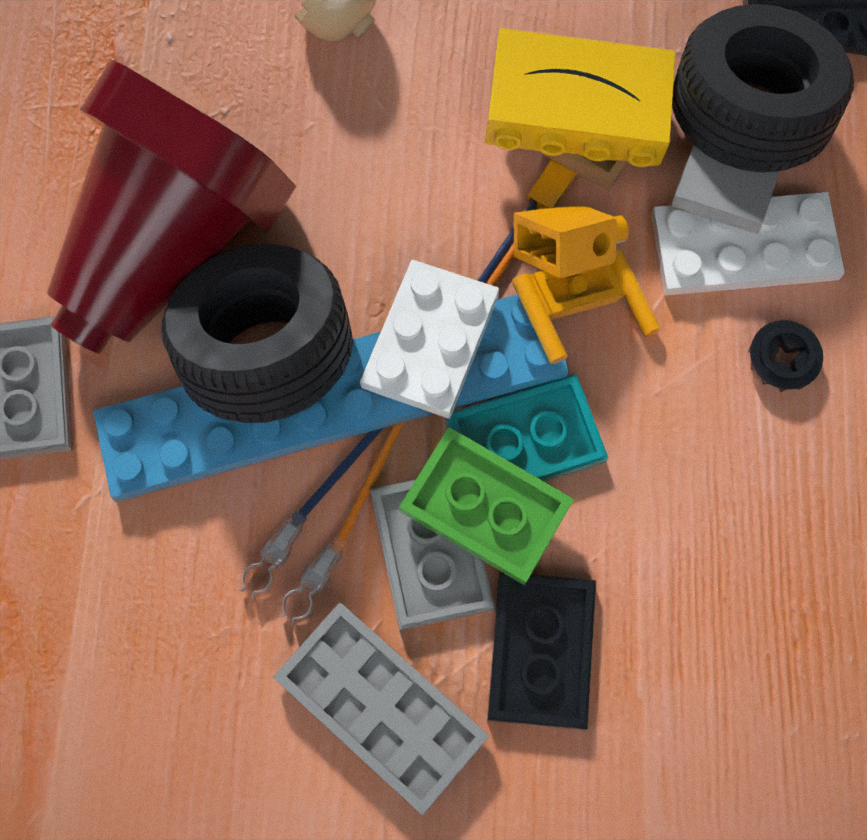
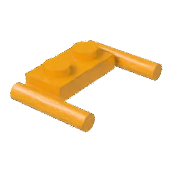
(552, 297)

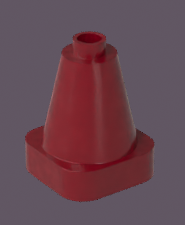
(153, 207)

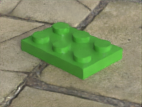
(486, 505)

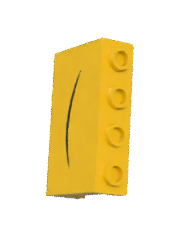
(581, 97)

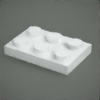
(430, 338)

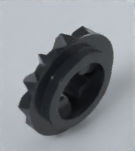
(791, 338)

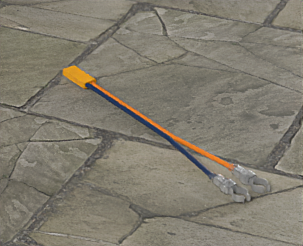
(317, 574)

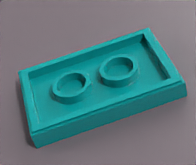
(537, 429)

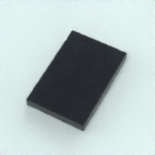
(542, 652)

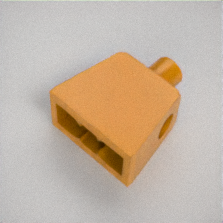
(568, 239)

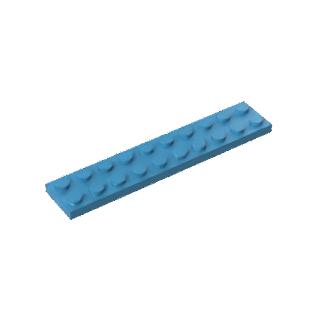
(172, 441)

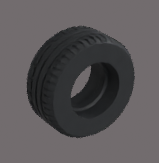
(774, 51)
(268, 376)

